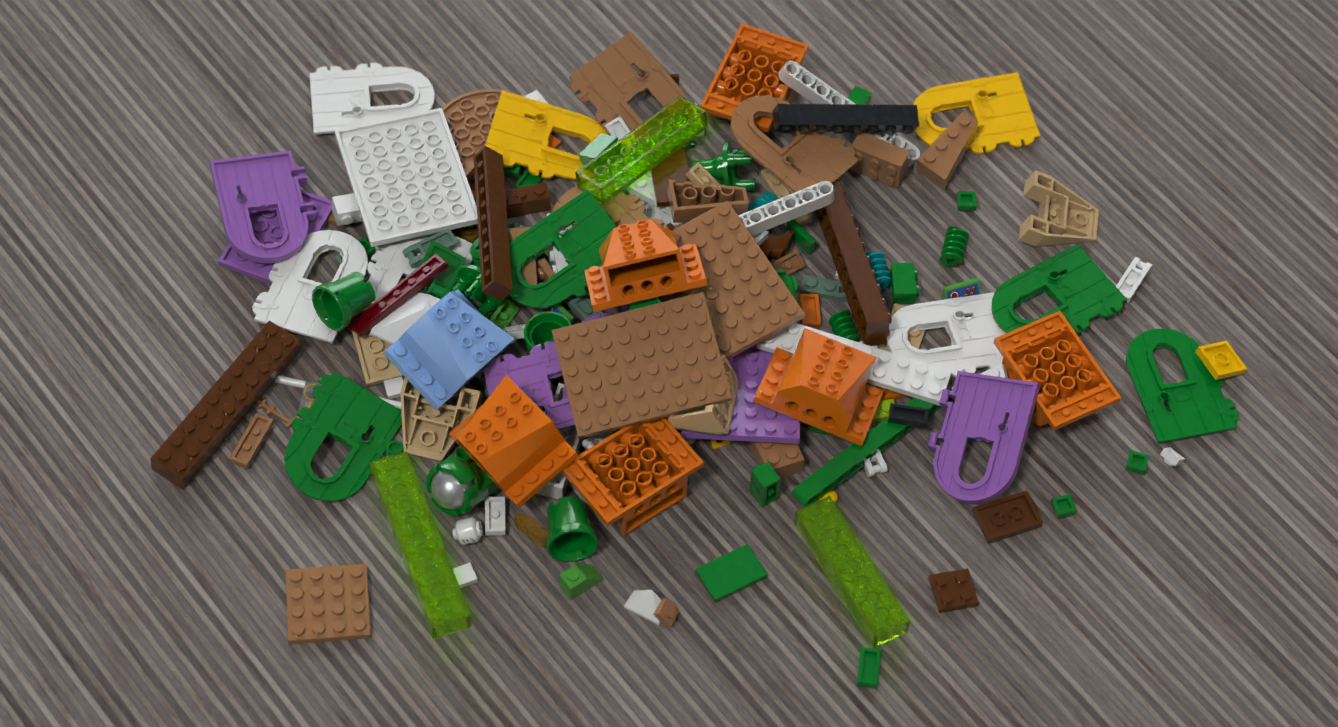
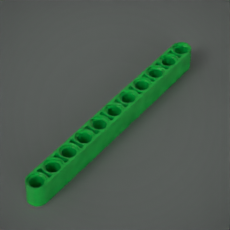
(852, 458)

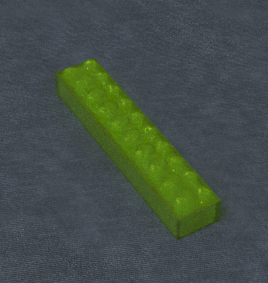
(420, 545)

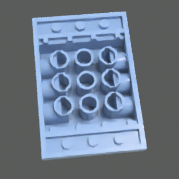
(447, 348)

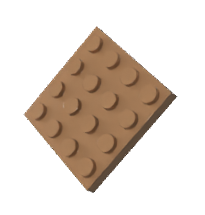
(327, 604)

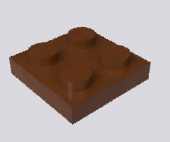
(953, 590)

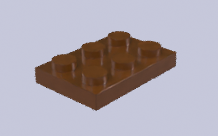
(1007, 517)

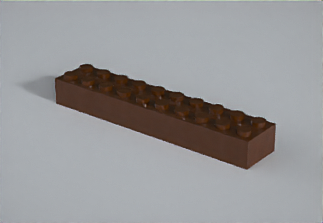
(854, 269)
(225, 405)

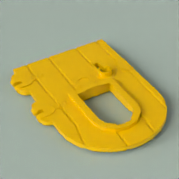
(998, 117)
(526, 140)

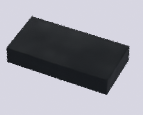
(908, 415)

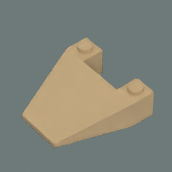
(1061, 215)
(428, 429)

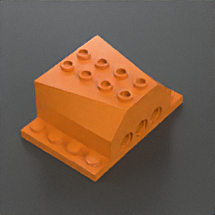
(751, 71)
(642, 264)
(1062, 366)
(822, 386)
(514, 442)
(634, 473)

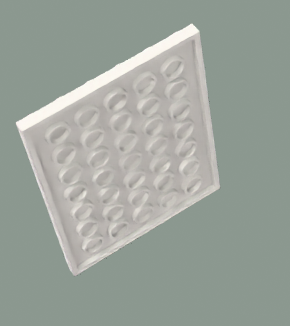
(406, 177)

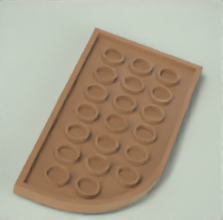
(470, 122)

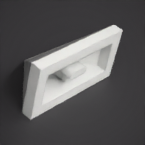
(644, 604)

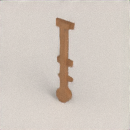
(271, 410)

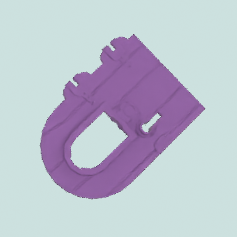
(534, 377)

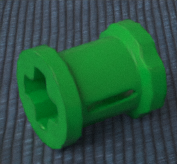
(437, 289)

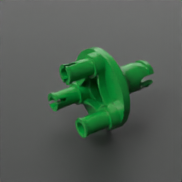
(725, 166)
(470, 282)

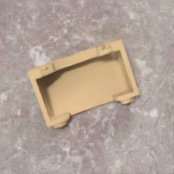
(712, 418)

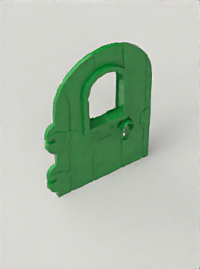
(577, 245)
(1078, 294)
(1194, 404)
(345, 414)

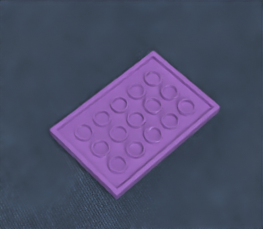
(268, 231)

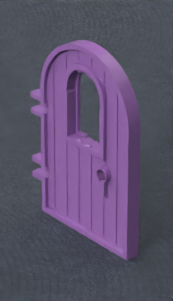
(264, 186)
(981, 415)

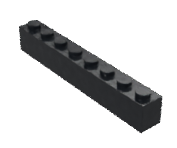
(845, 118)

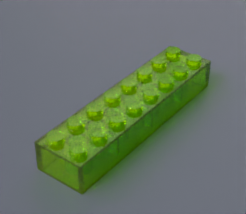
(642, 149)
(851, 571)

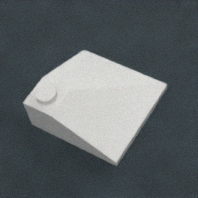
(403, 317)

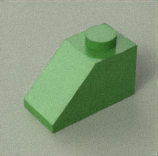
(578, 579)

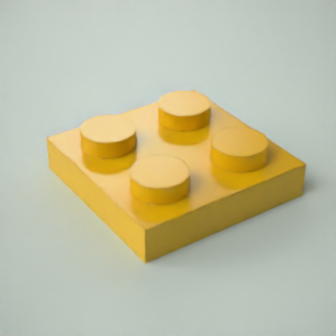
(1221, 360)

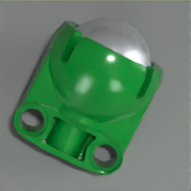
(458, 484)

